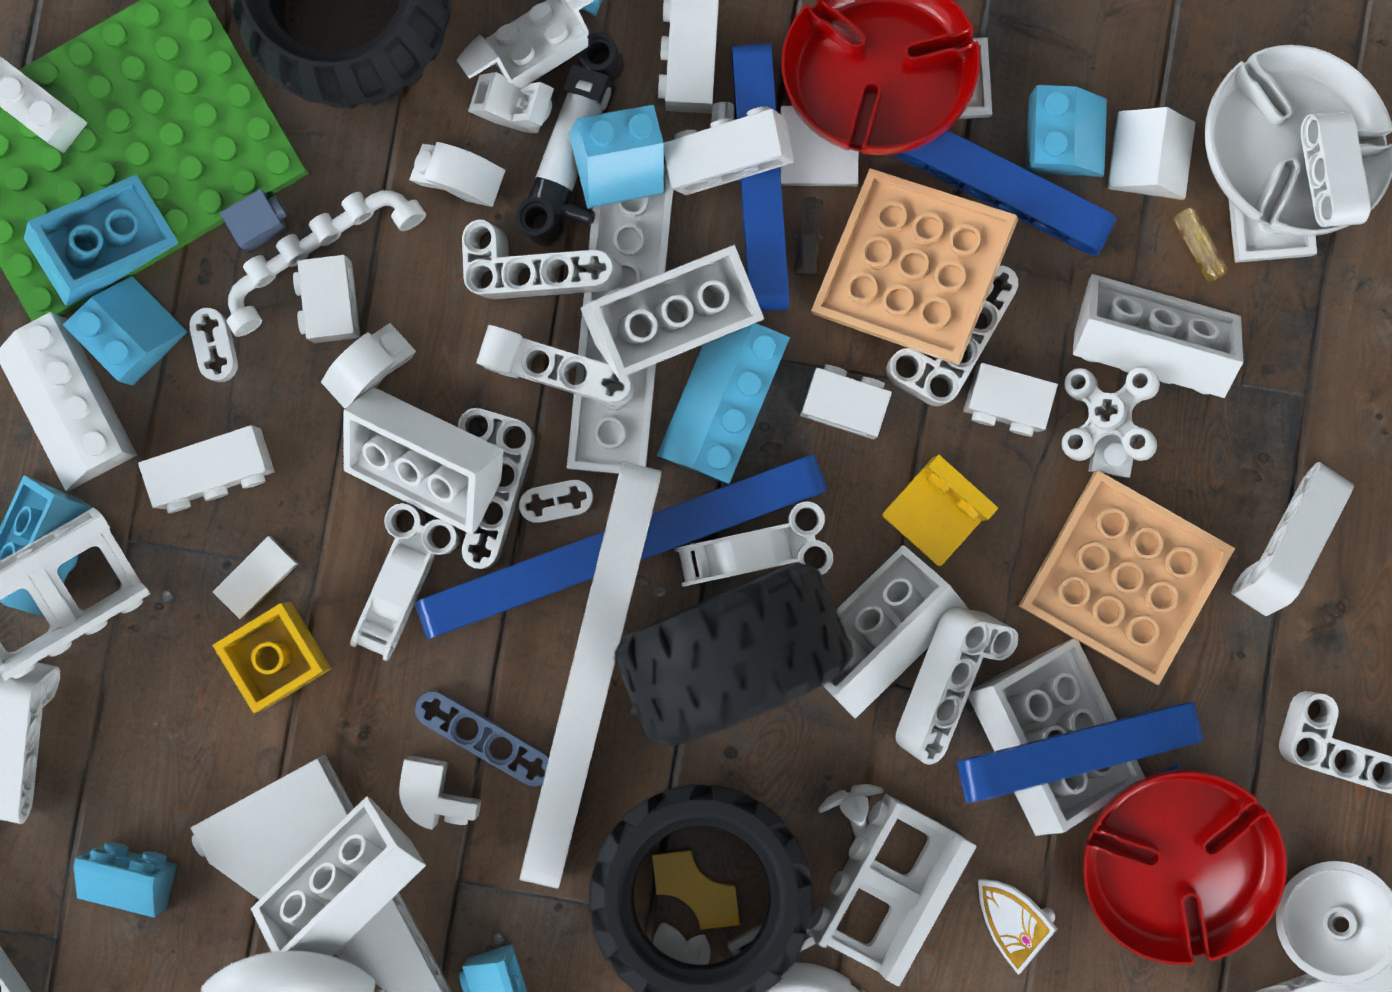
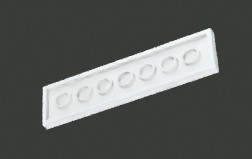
(638, 239)

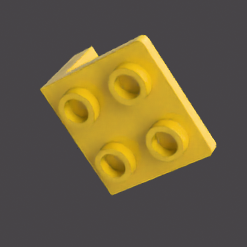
(938, 510)

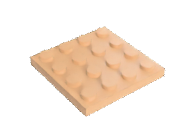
(914, 266)
(1126, 577)

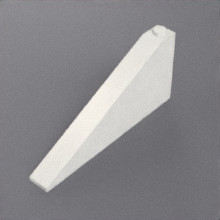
(274, 829)

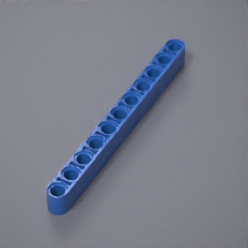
(578, 560)

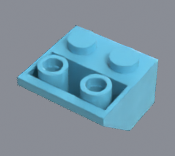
(125, 879)

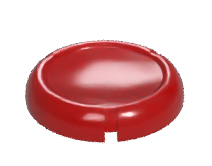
(880, 71)
(1184, 867)

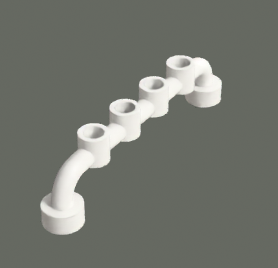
(324, 232)

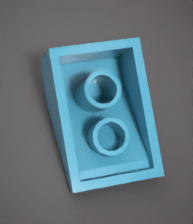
(98, 239)

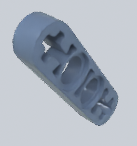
(482, 742)

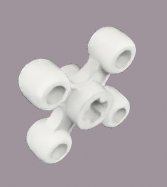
(1120, 423)

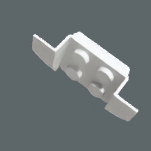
(531, 43)

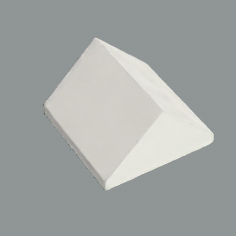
(1151, 152)

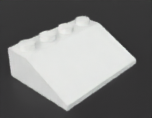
(1046, 699)

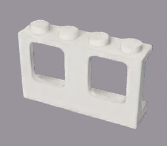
(36, 571)
(912, 897)

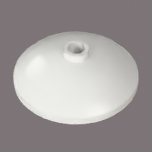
(1308, 917)

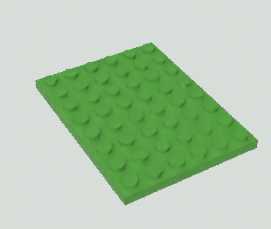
(159, 103)

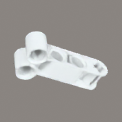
(513, 357)
(754, 550)
(400, 580)

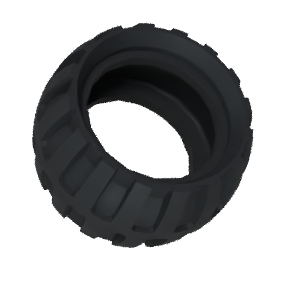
(345, 76)

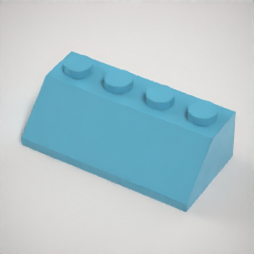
(723, 401)

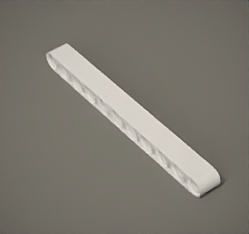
(590, 674)

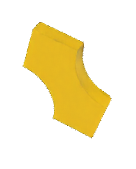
(680, 877)

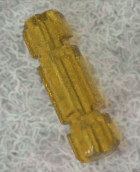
(1200, 244)

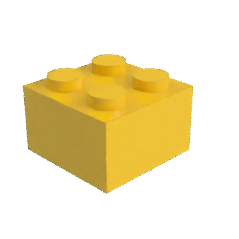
(272, 657)

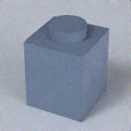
(255, 220)

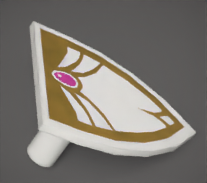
(1015, 922)

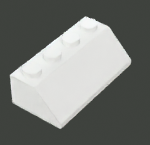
(672, 312)
(1161, 332)
(64, 401)
(421, 459)
(889, 626)
(338, 884)

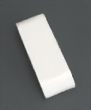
(1335, 169)

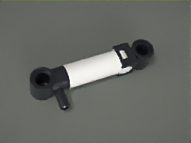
(587, 94)

